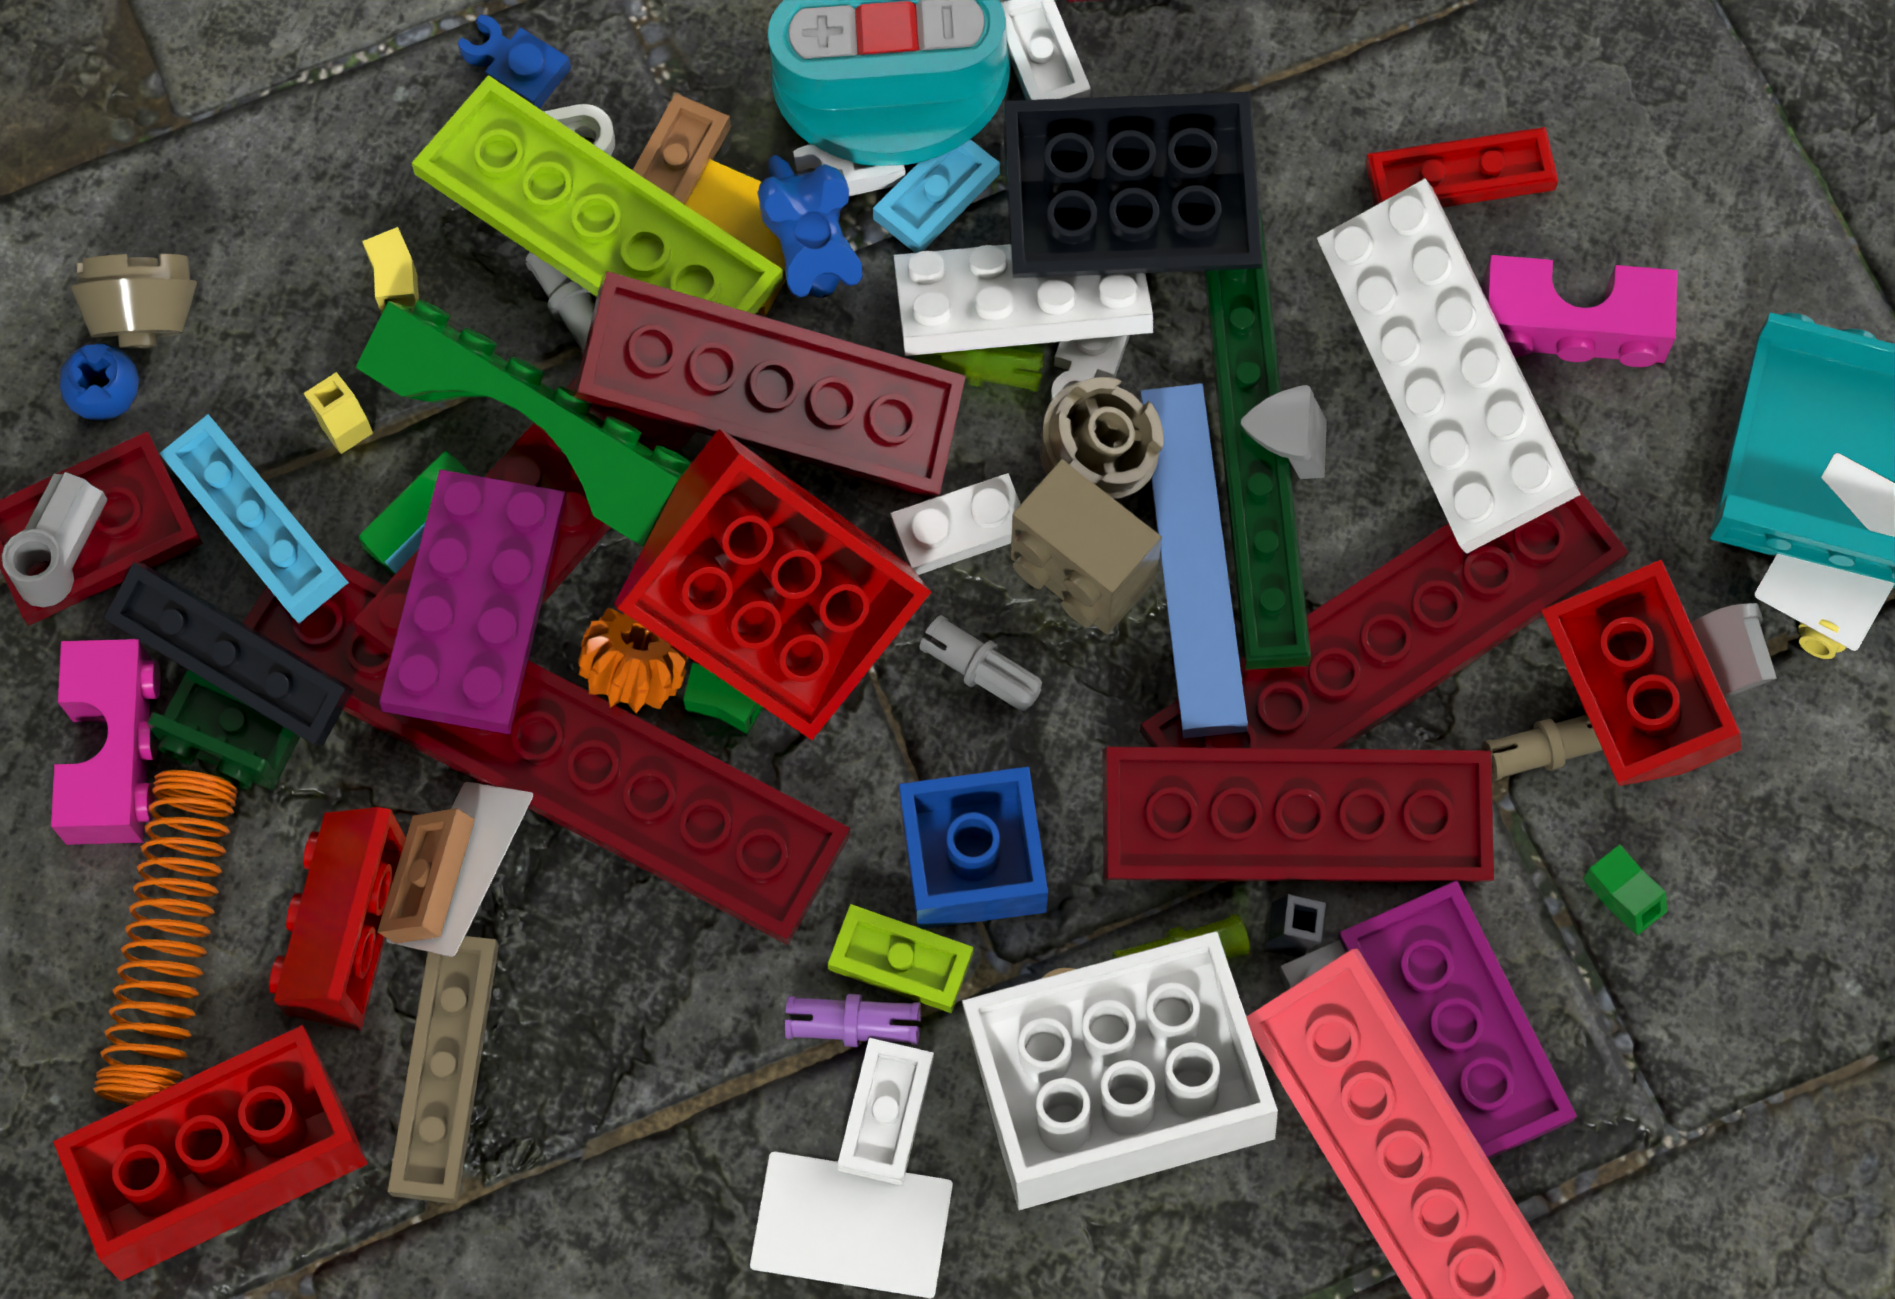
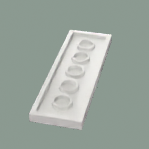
(1447, 367)

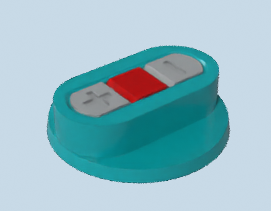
(888, 74)

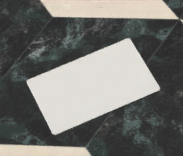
(1827, 593)
(496, 818)
(851, 1226)

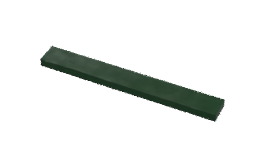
(1256, 479)

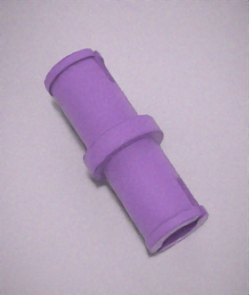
(852, 1020)

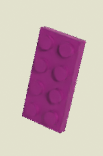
(473, 602)
(1464, 1017)

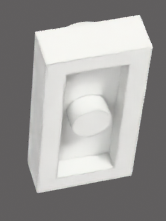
(1043, 51)
(956, 524)
(885, 1111)

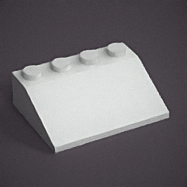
(1120, 1070)

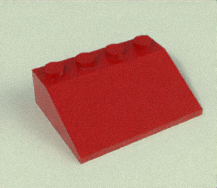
(768, 586)

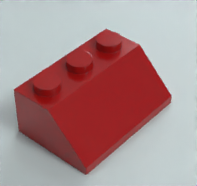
(1643, 677)
(337, 918)

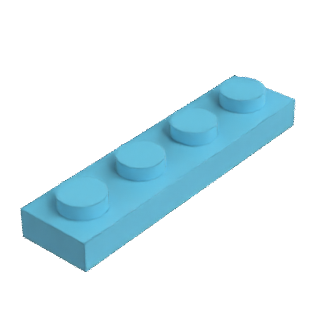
(253, 518)

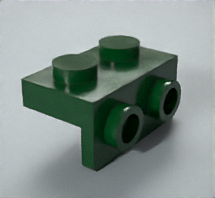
(223, 732)

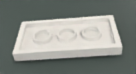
(974, 302)

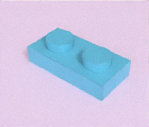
(935, 194)

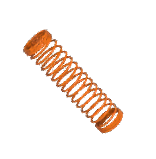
(215, 798)

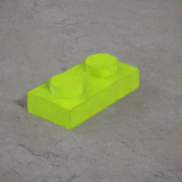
(900, 958)

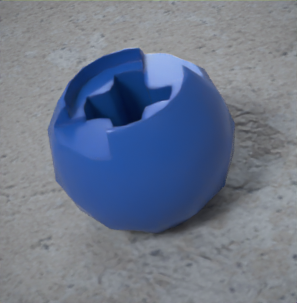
(105, 363)

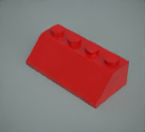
(209, 1154)

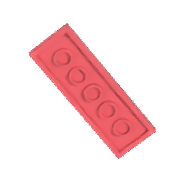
(1399, 1140)

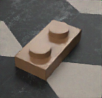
(682, 146)
(426, 876)

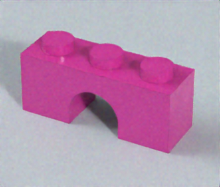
(1630, 325)
(108, 794)

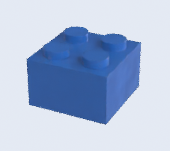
(973, 848)

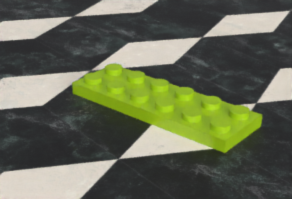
(583, 205)

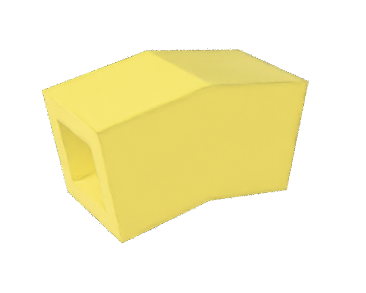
(393, 269)
(338, 413)

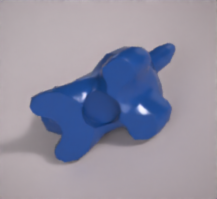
(805, 218)

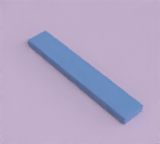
(1195, 568)

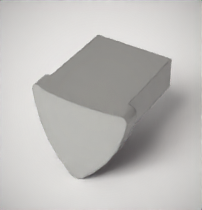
(1292, 428)
(1735, 647)

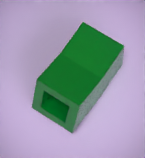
(717, 699)
(1627, 890)

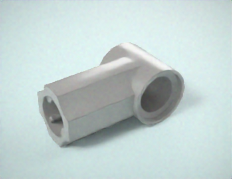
(53, 535)

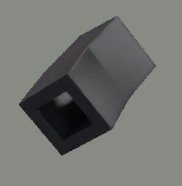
(1294, 910)

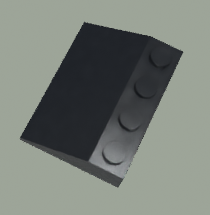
(1131, 184)

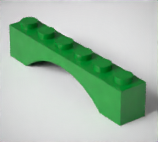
(433, 363)

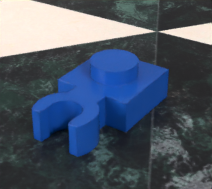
(520, 64)

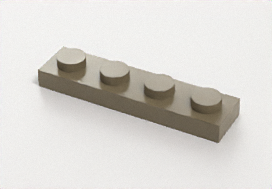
(443, 1073)

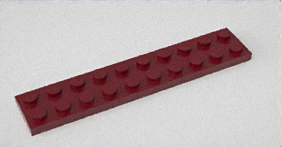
(597, 774)

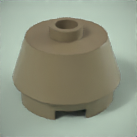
(134, 297)
(1103, 435)

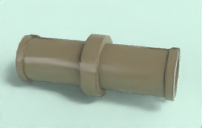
(1543, 745)

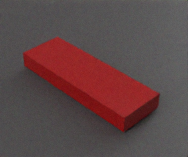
(1468, 168)

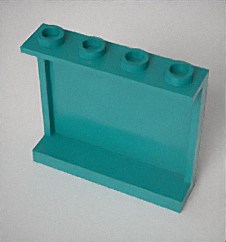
(1802, 402)

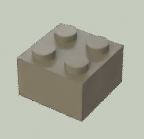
(1083, 548)

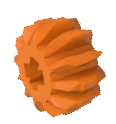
(630, 662)

